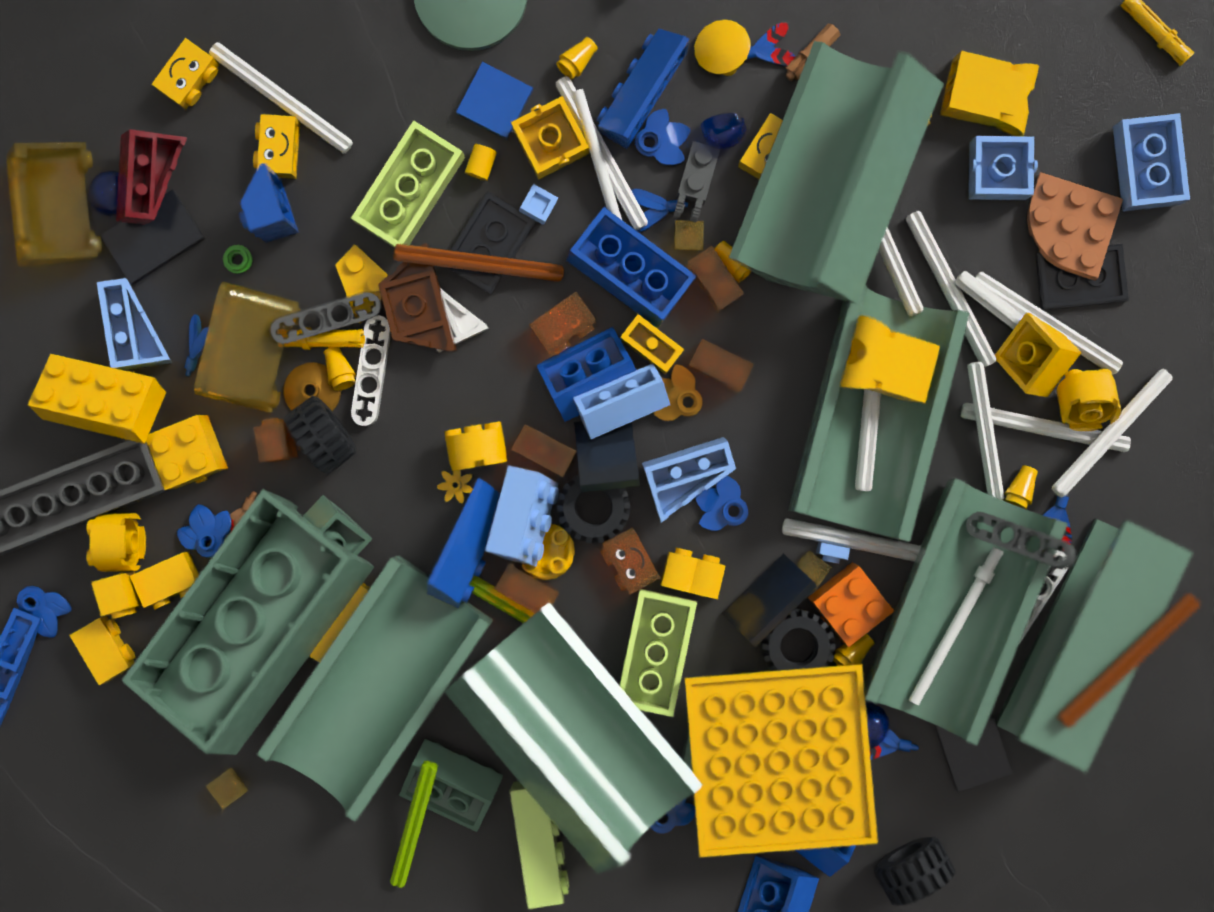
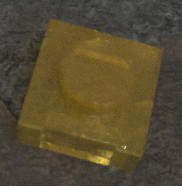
(688, 235)
(814, 567)
(227, 788)

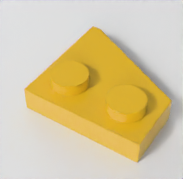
(360, 275)

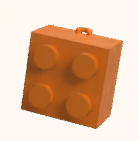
(850, 604)

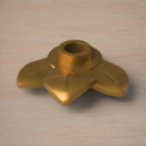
(677, 388)

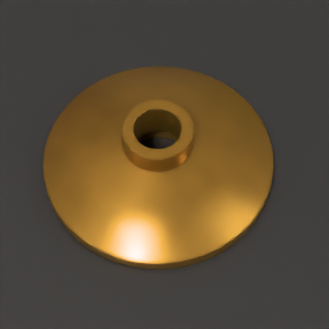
(306, 375)

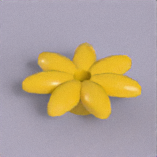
(462, 487)

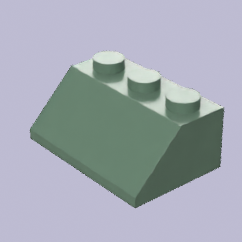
(337, 525)
(460, 787)

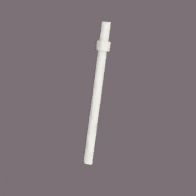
(595, 151)
(983, 575)

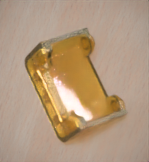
(50, 203)
(239, 352)

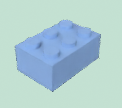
(1151, 162)
(522, 516)

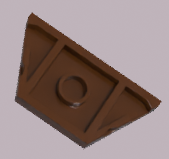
(417, 307)

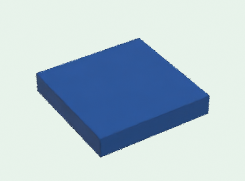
(494, 100)

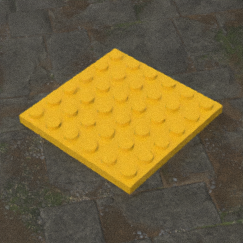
(781, 760)

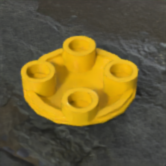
(722, 47)
(556, 557)

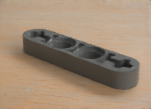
(326, 322)
(1020, 539)

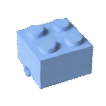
(1001, 167)

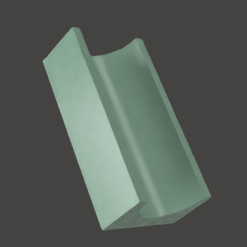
(836, 172)
(904, 432)
(937, 584)
(1102, 609)
(246, 625)
(375, 686)
(573, 738)

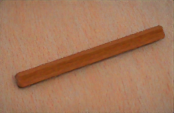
(478, 262)
(1128, 660)

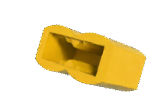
(693, 574)

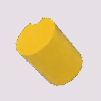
(480, 162)

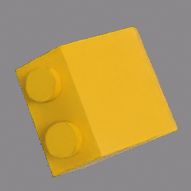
(1036, 355)

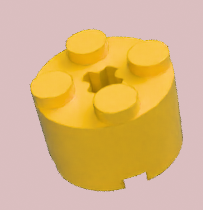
(1088, 399)
(475, 446)
(116, 542)

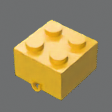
(550, 137)
(186, 452)

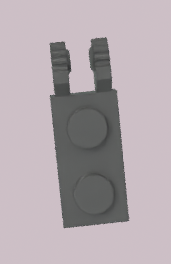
(697, 178)

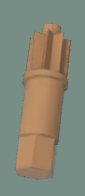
(827, 35)

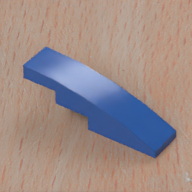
(15, 649)

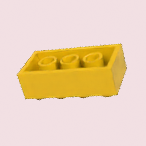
(97, 398)

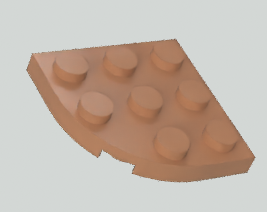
(1072, 224)

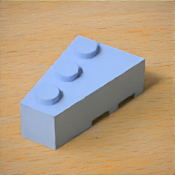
(128, 330)
(687, 473)

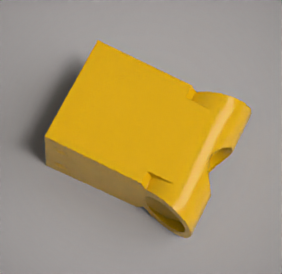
(989, 92)
(889, 362)

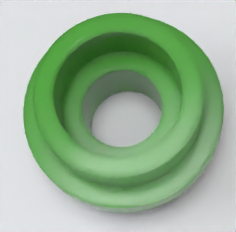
(229, 255)

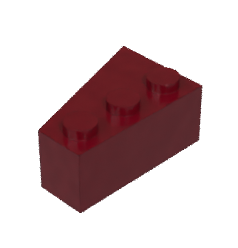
(144, 173)

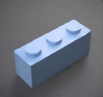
(622, 401)

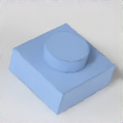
(538, 204)
(832, 552)

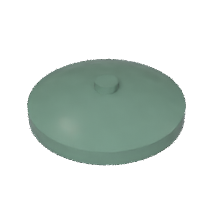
(470, 23)

